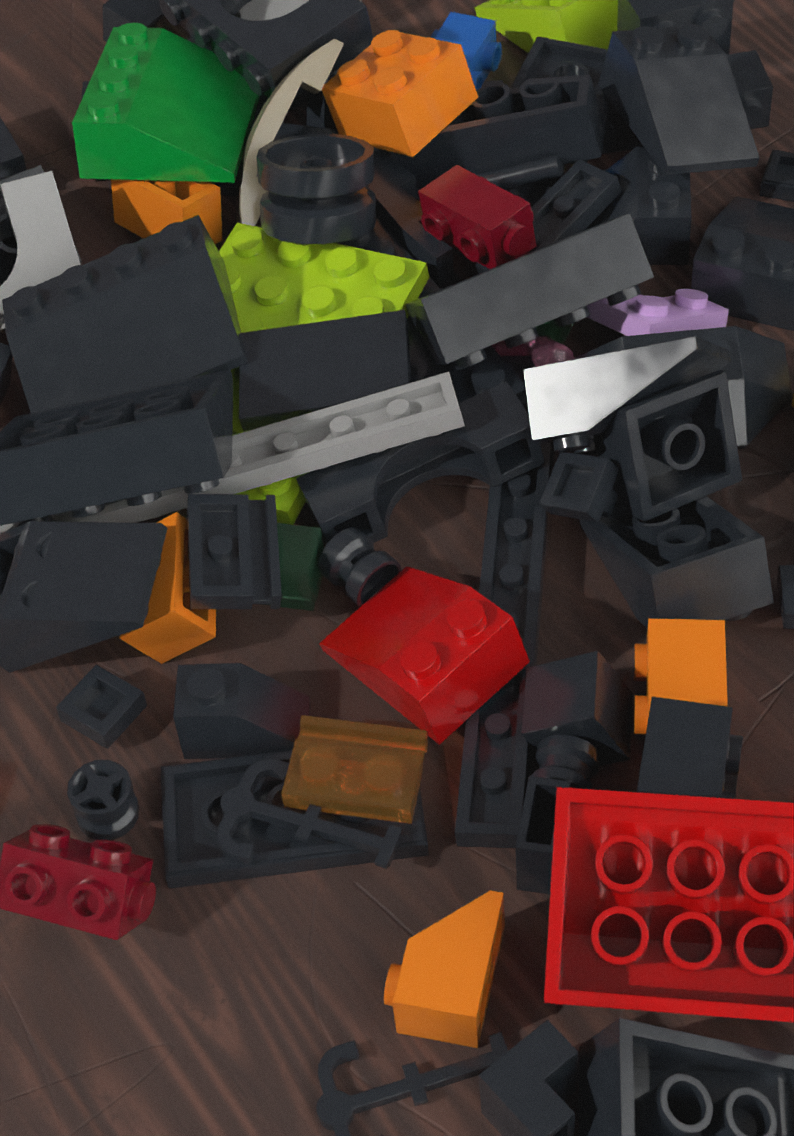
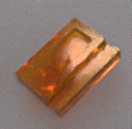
(356, 769)

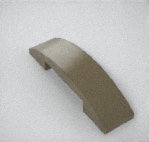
(309, 75)

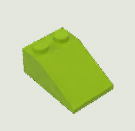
(563, 20)

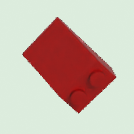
(429, 649)

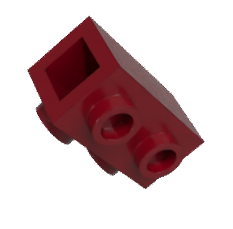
(477, 217)
(76, 882)

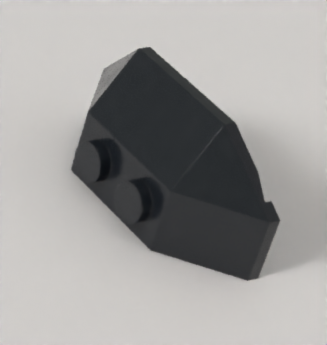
(755, 375)

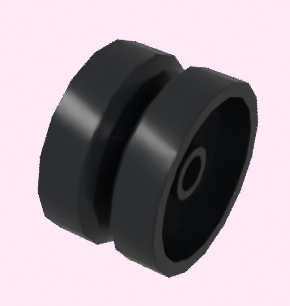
(317, 188)

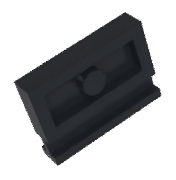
(232, 552)

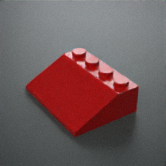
(672, 904)

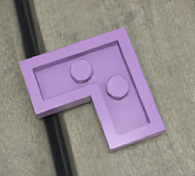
(652, 314)

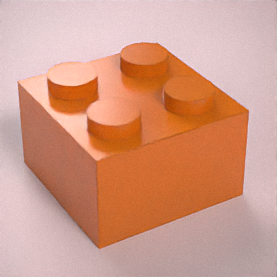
(400, 91)

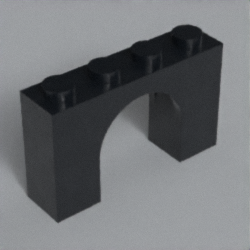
(272, 47)

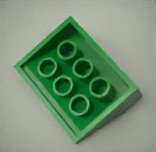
(162, 111)

